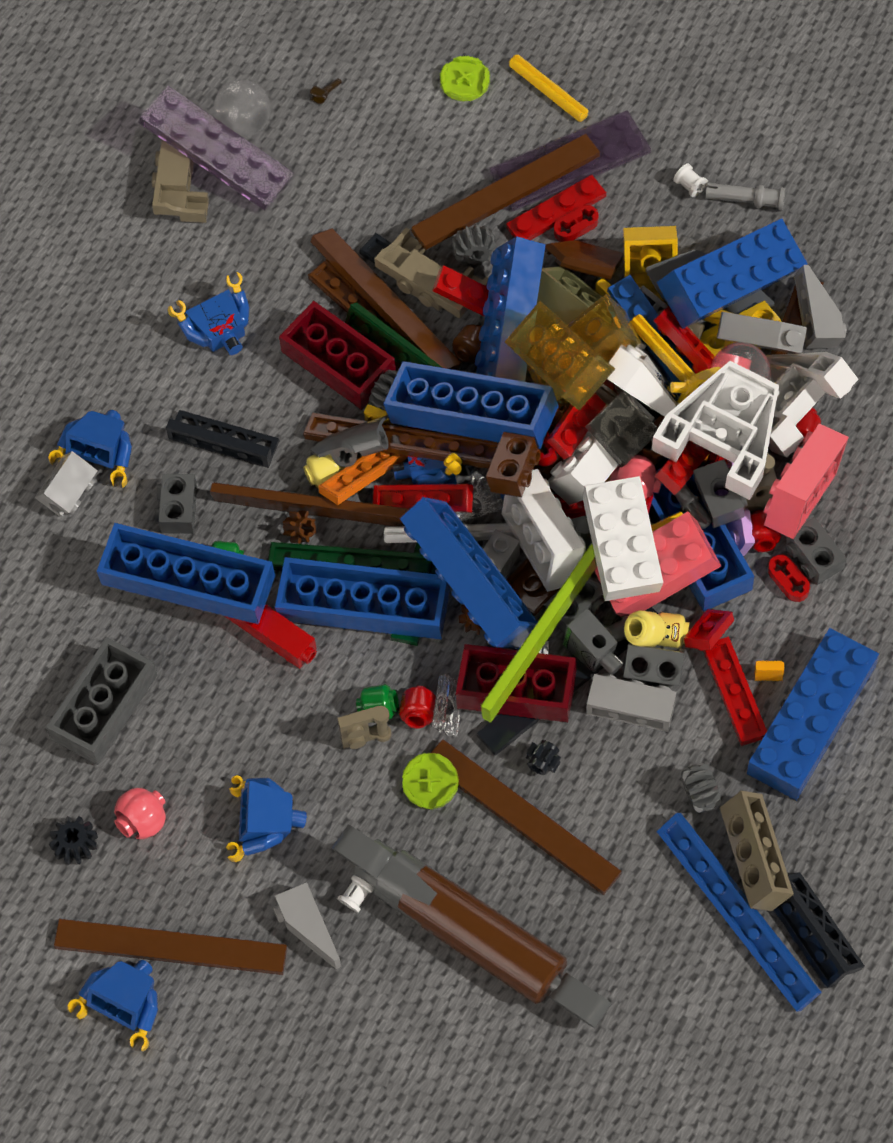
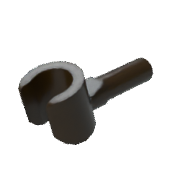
(320, 95)

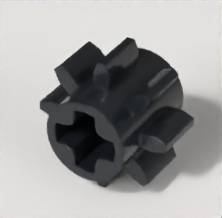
(543, 757)

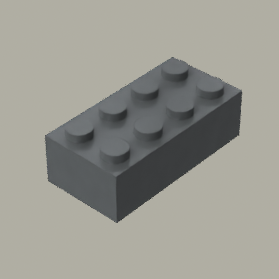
(102, 701)

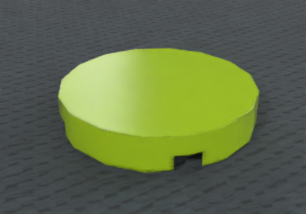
(464, 78)
(430, 781)

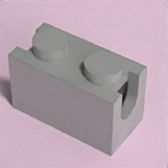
(66, 484)

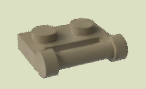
(356, 731)

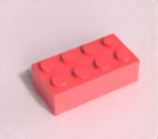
(804, 480)
(682, 557)

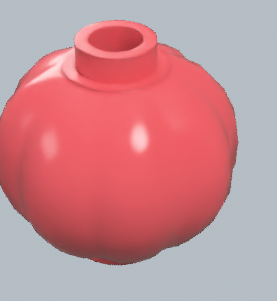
(641, 467)
(140, 812)

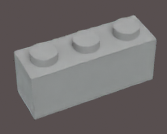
(631, 702)

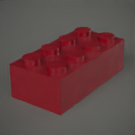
(335, 353)
(540, 694)

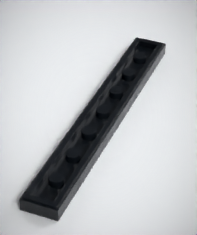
(508, 728)

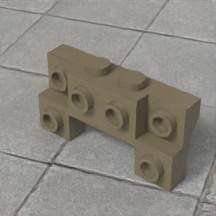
(173, 186)
(417, 273)

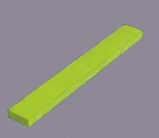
(539, 635)

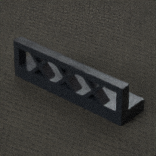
(222, 442)
(810, 934)

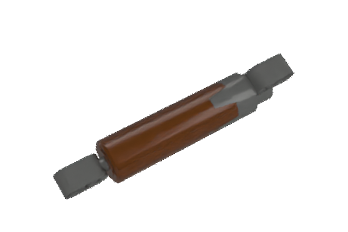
(469, 925)

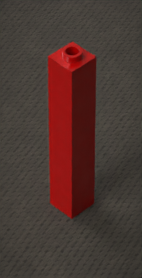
(281, 637)

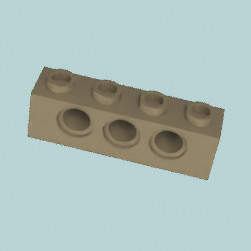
(756, 851)

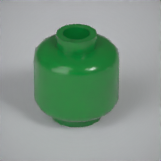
(378, 696)

